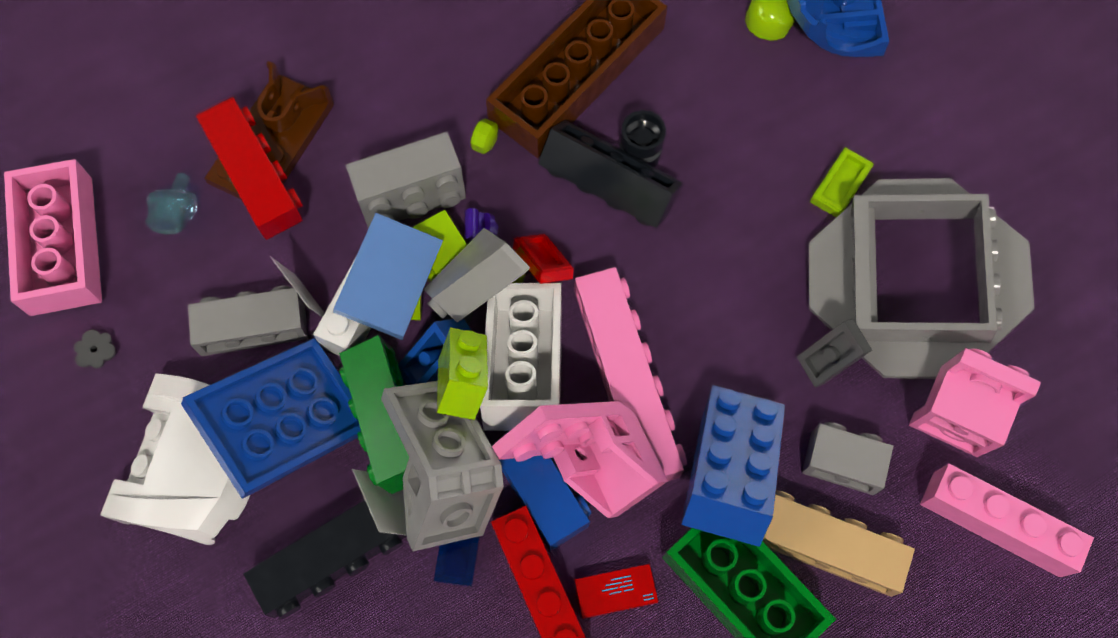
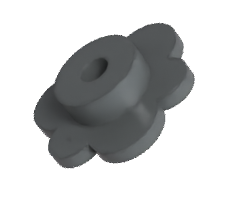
(90, 342)

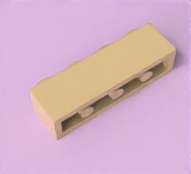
(838, 545)

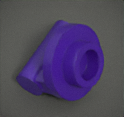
(476, 221)

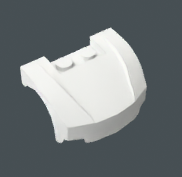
(175, 476)

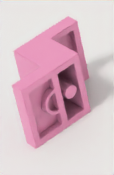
(974, 402)

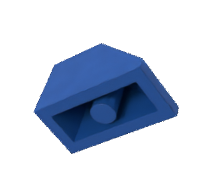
(421, 361)

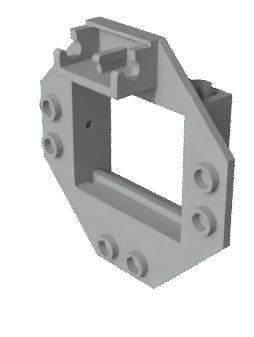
(846, 282)

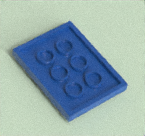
(274, 416)

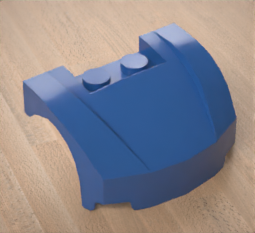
(843, 26)

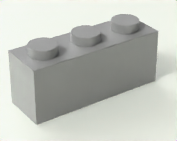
(247, 321)

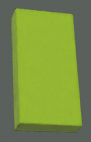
(841, 182)

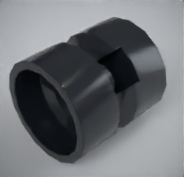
(643, 136)

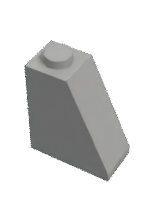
(474, 276)

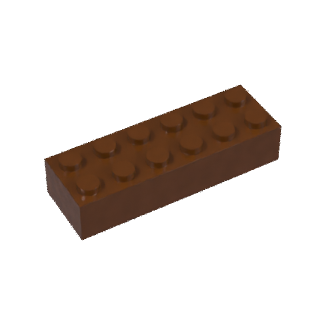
(573, 68)

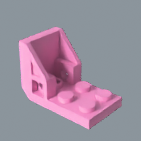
(595, 449)

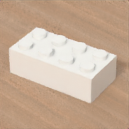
(522, 353)

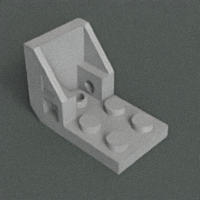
(449, 472)

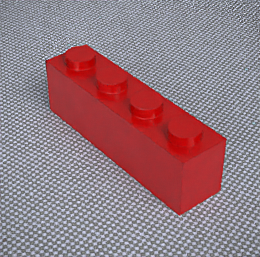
(249, 167)
(536, 576)

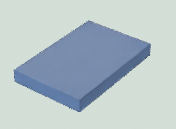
(388, 276)

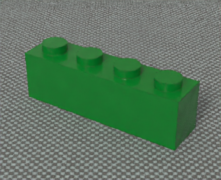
(366, 373)

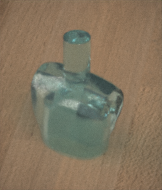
(171, 208)

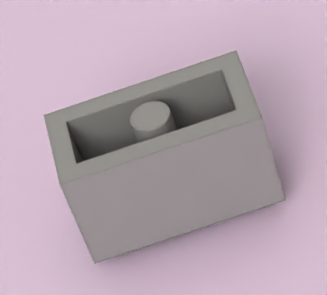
(847, 458)

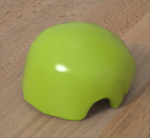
(769, 19)

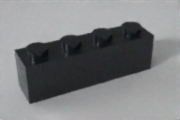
(609, 174)
(319, 560)

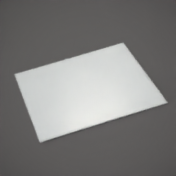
(300, 288)
(385, 508)

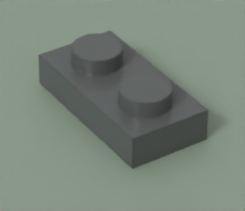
(834, 353)

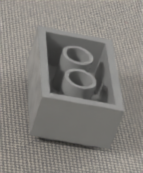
(408, 180)

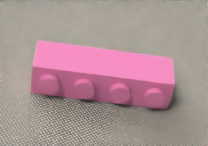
(1007, 521)

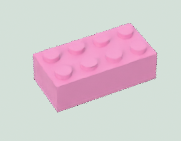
(52, 238)

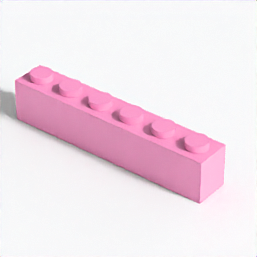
(625, 362)

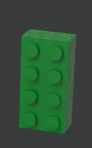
(747, 587)

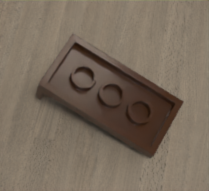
(288, 120)

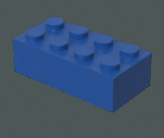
(735, 466)

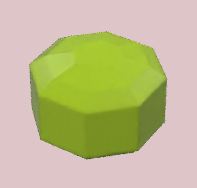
(484, 136)

